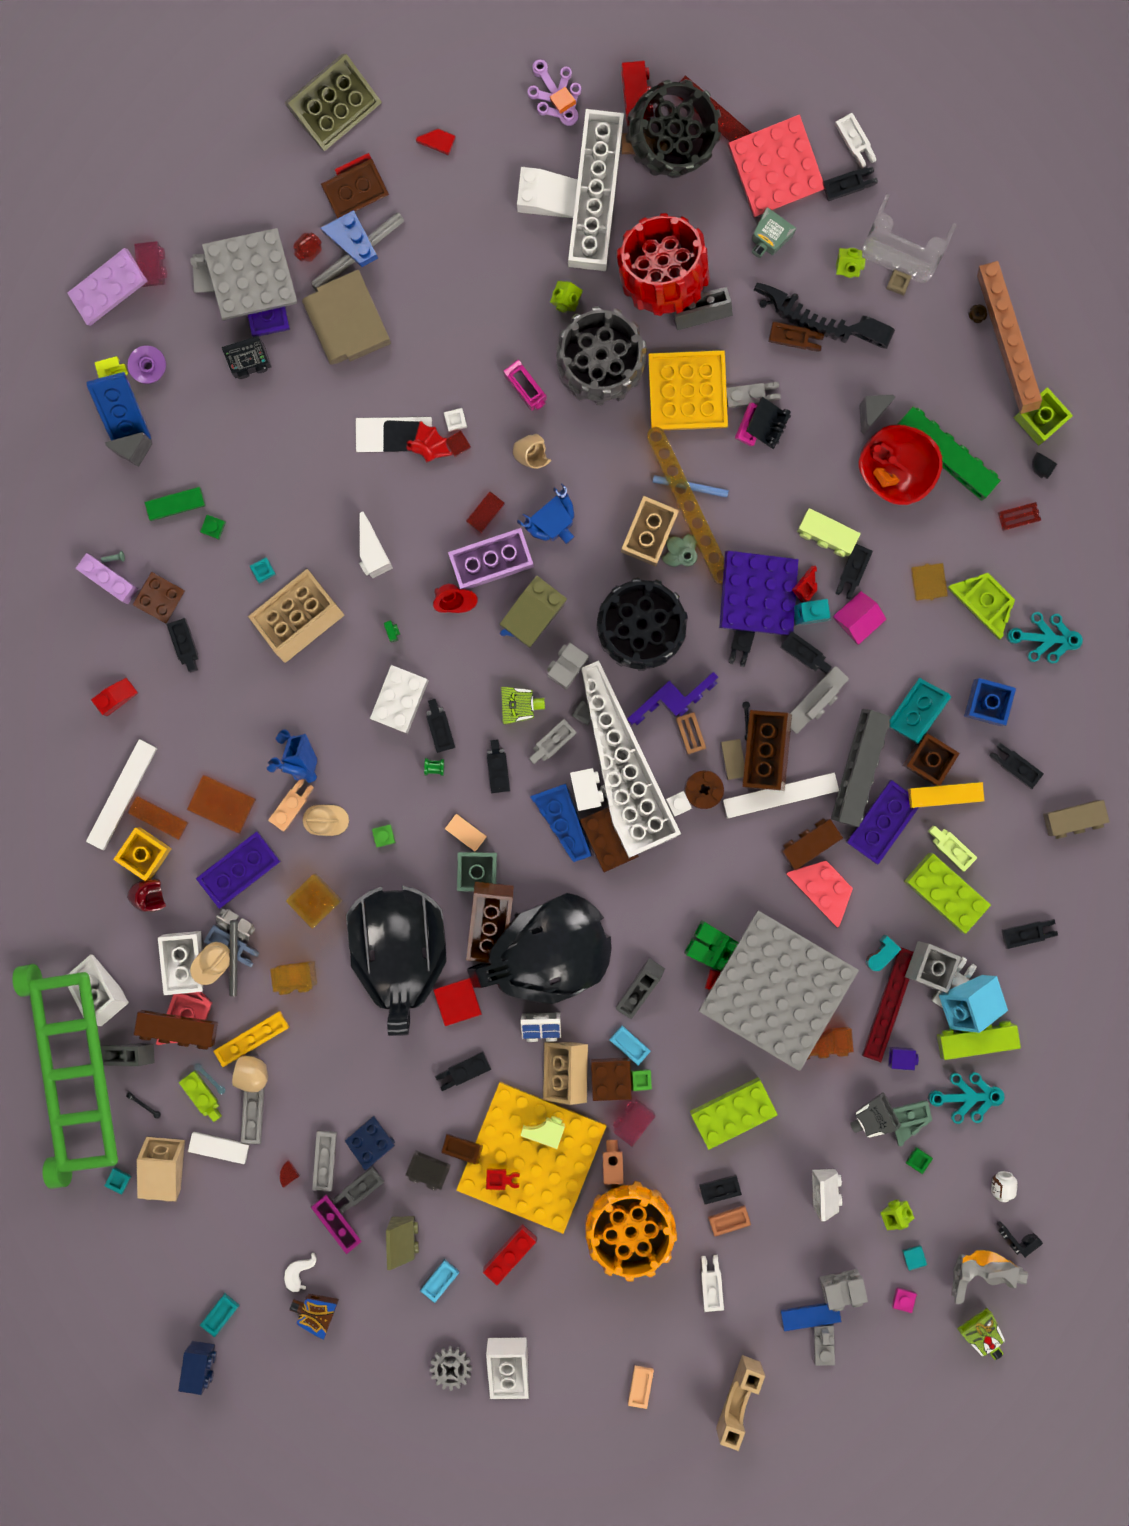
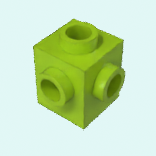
(849, 262)
(566, 296)
(897, 1215)

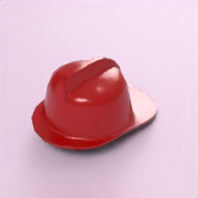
(455, 600)

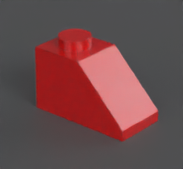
(114, 697)

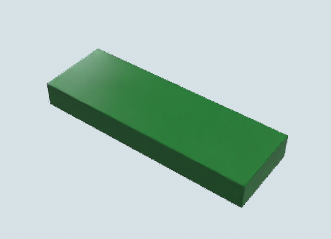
(175, 504)

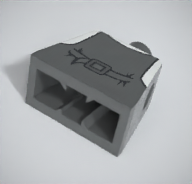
(876, 1117)

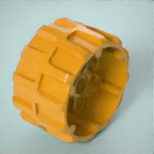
(616, 1264)

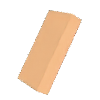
(465, 832)
(640, 1387)

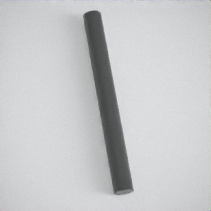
(233, 958)

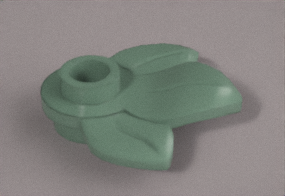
(678, 549)

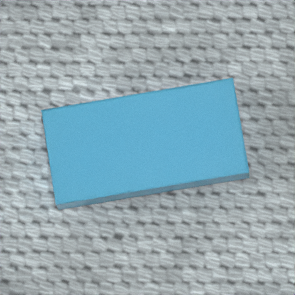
(630, 1045)
(439, 1281)

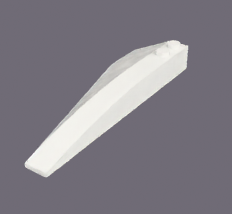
(631, 790)

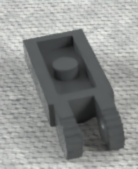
(359, 1188)

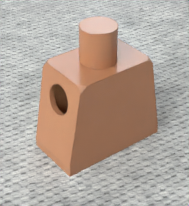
(612, 1173)

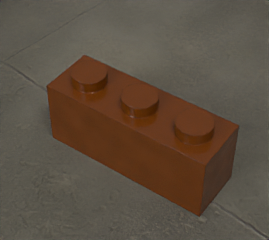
(811, 843)

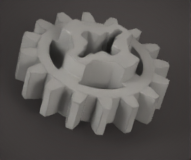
(446, 1362)

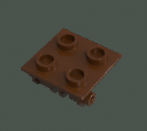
(158, 597)

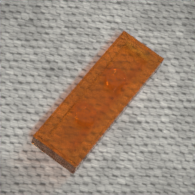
(158, 817)

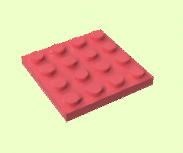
(776, 165)

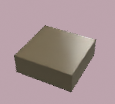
(898, 282)

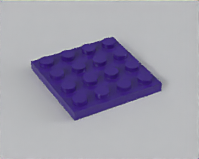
(758, 593)

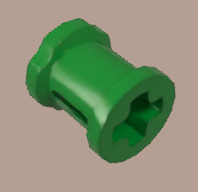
(433, 767)

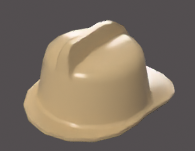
(325, 820)
(210, 963)

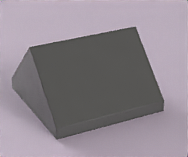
(872, 408)
(131, 447)

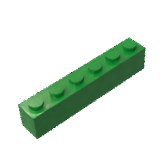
(955, 457)

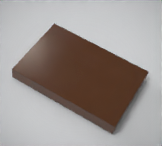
(355, 188)

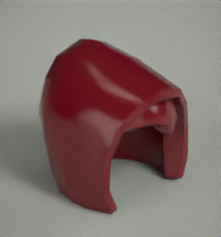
(146, 895)

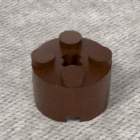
(708, 779)

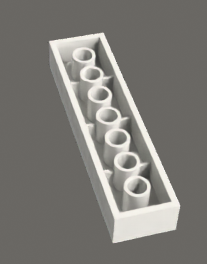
(595, 190)

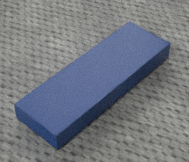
(809, 1317)

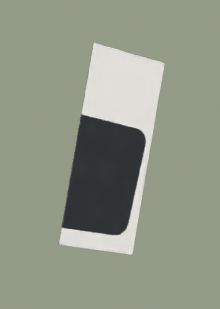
(387, 433)

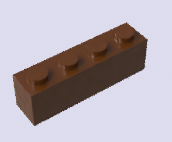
(175, 1029)

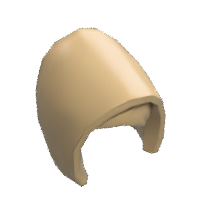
(531, 451)
(250, 1074)

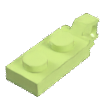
(952, 848)

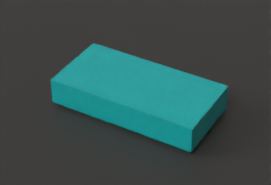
(219, 1315)

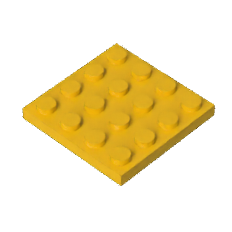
(688, 390)

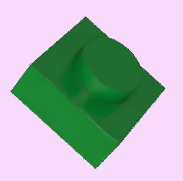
(212, 527)
(392, 631)

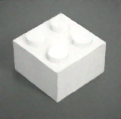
(586, 789)

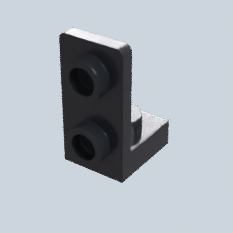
(1027, 1245)

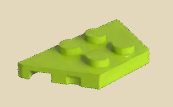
(986, 601)

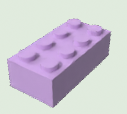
(491, 559)

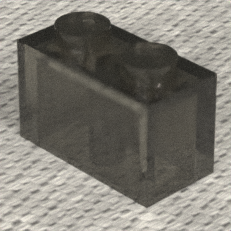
(427, 1170)

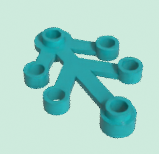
(1047, 638)
(970, 1097)

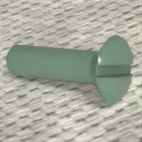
(120, 556)

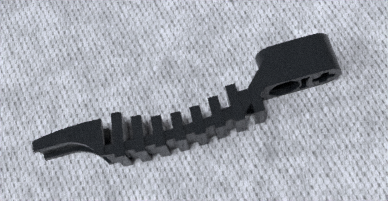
(867, 329)

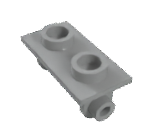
(244, 927)

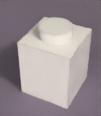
(678, 803)

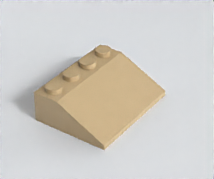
(296, 616)

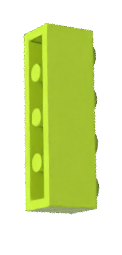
(990, 1040)

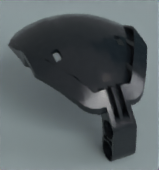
(397, 929)
(566, 948)

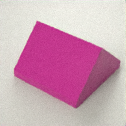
(860, 617)

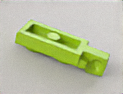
(201, 1095)

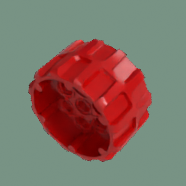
(671, 242)

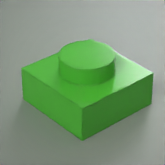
(383, 835)
(641, 1080)

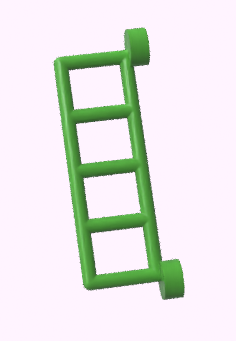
(58, 1169)

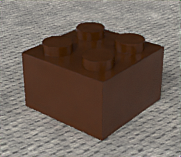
(931, 759)
(611, 1079)

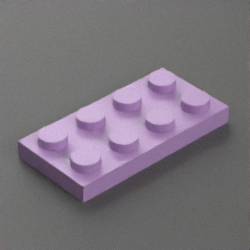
(107, 287)

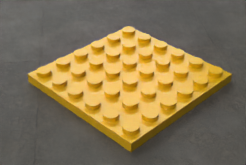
(548, 1176)

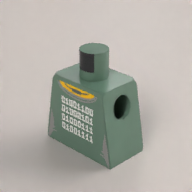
(771, 233)

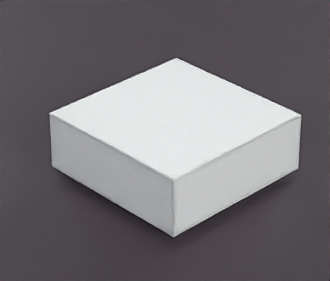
(455, 420)

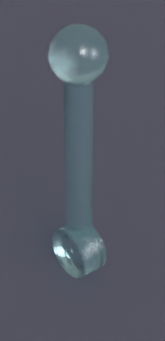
(220, 1089)

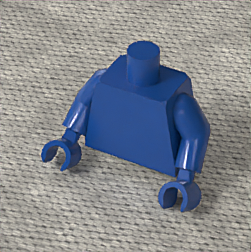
(552, 519)
(297, 758)

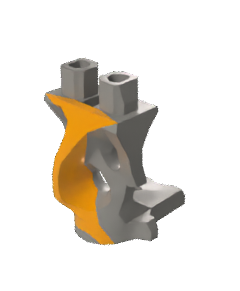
(990, 1266)

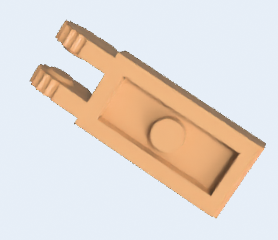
(290, 806)

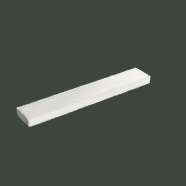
(121, 794)
(771, 798)

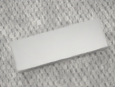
(218, 1147)

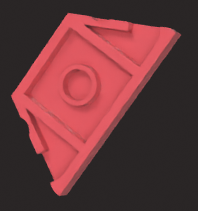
(824, 888)
(189, 1005)

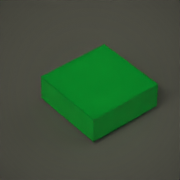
(919, 1160)

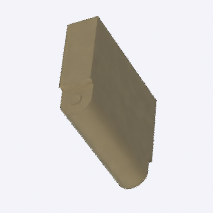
(346, 319)

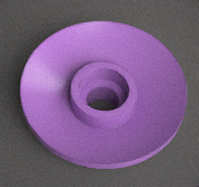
(140, 358)

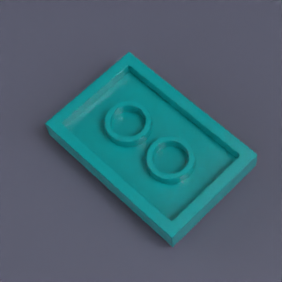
(919, 710)

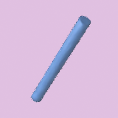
(695, 487)

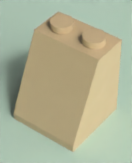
(160, 1169)

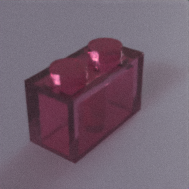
(150, 261)
(634, 1122)

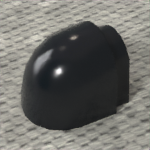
(1043, 465)

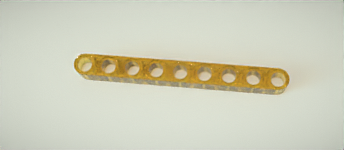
(696, 513)

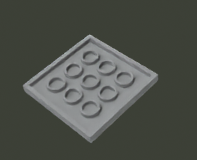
(249, 274)

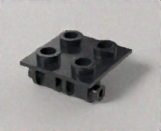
(768, 422)

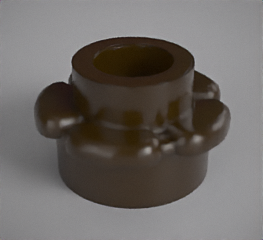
(978, 308)

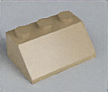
(565, 1072)

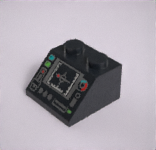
(247, 357)

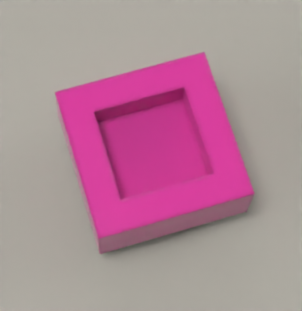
(904, 1300)

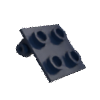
(370, 1143)

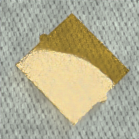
(929, 581)

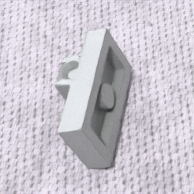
(824, 1345)

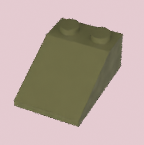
(533, 611)
(401, 1241)

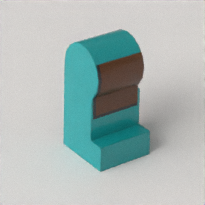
(886, 952)

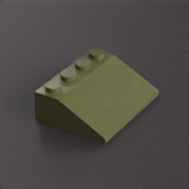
(333, 102)

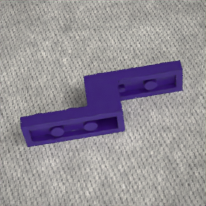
(672, 699)

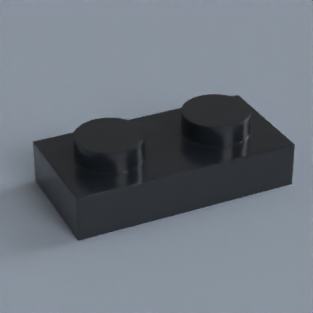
(720, 1189)

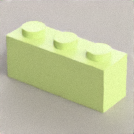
(828, 533)

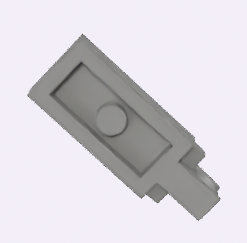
(552, 741)

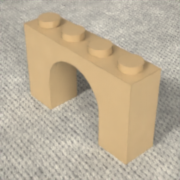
(747, 1379)

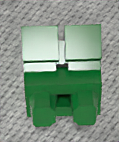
(720, 948)

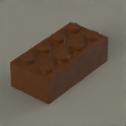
(767, 750)
(488, 918)

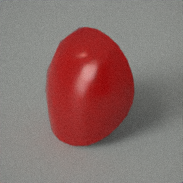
(909, 456)

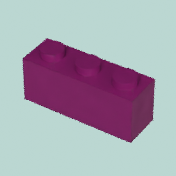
(336, 1224)

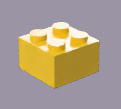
(142, 854)

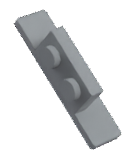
(817, 699)

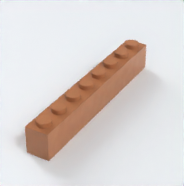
(1009, 337)

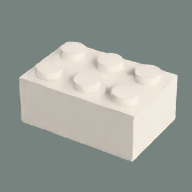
(399, 699)

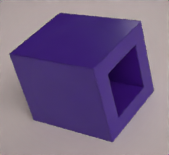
(902, 1058)

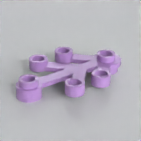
(543, 73)

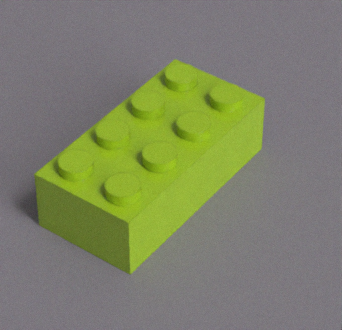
(947, 893)
(733, 1113)

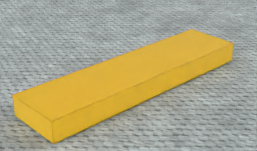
(946, 795)
(251, 1039)

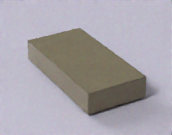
(733, 759)

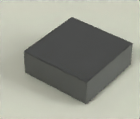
(582, 713)

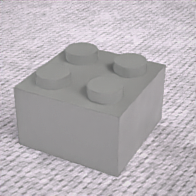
(933, 967)

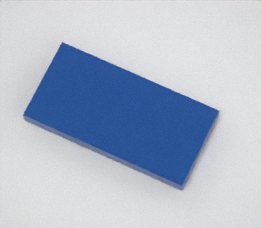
(117, 406)

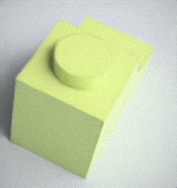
(547, 1133)

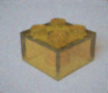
(314, 900)
(293, 976)

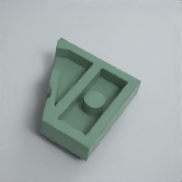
(912, 1119)

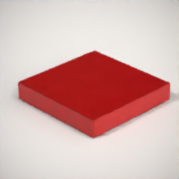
(457, 1002)

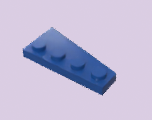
(564, 821)

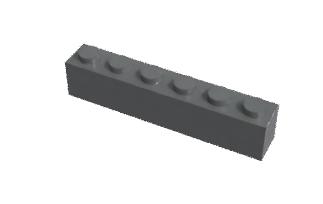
(860, 767)

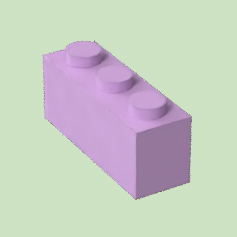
(107, 578)

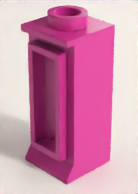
(538, 400)

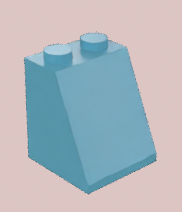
(974, 1004)

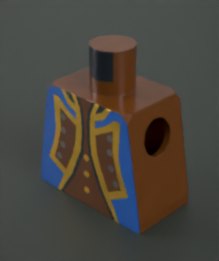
(315, 1313)

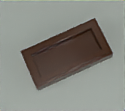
(462, 1149)

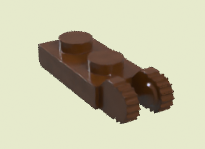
(794, 336)

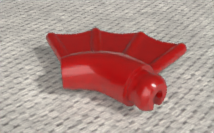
(428, 443)

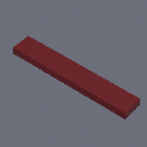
(888, 1007)

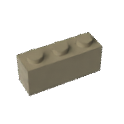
(1076, 819)

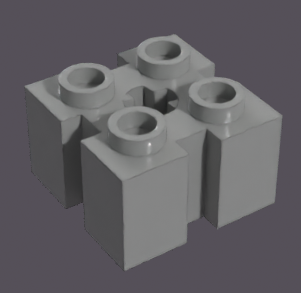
(567, 666)
(843, 1290)

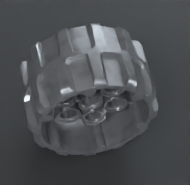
(605, 320)

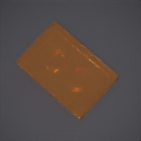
(221, 804)

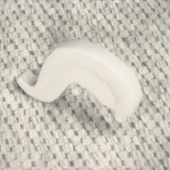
(292, 1272)

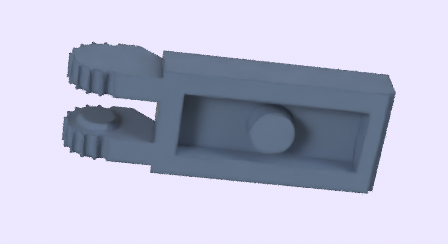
(218, 935)

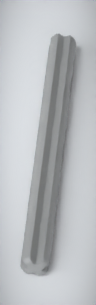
(344, 262)

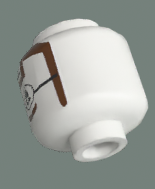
(1004, 1186)

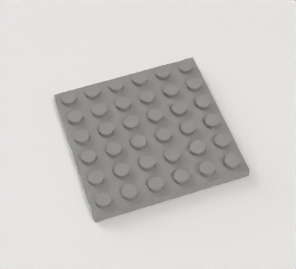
(778, 990)

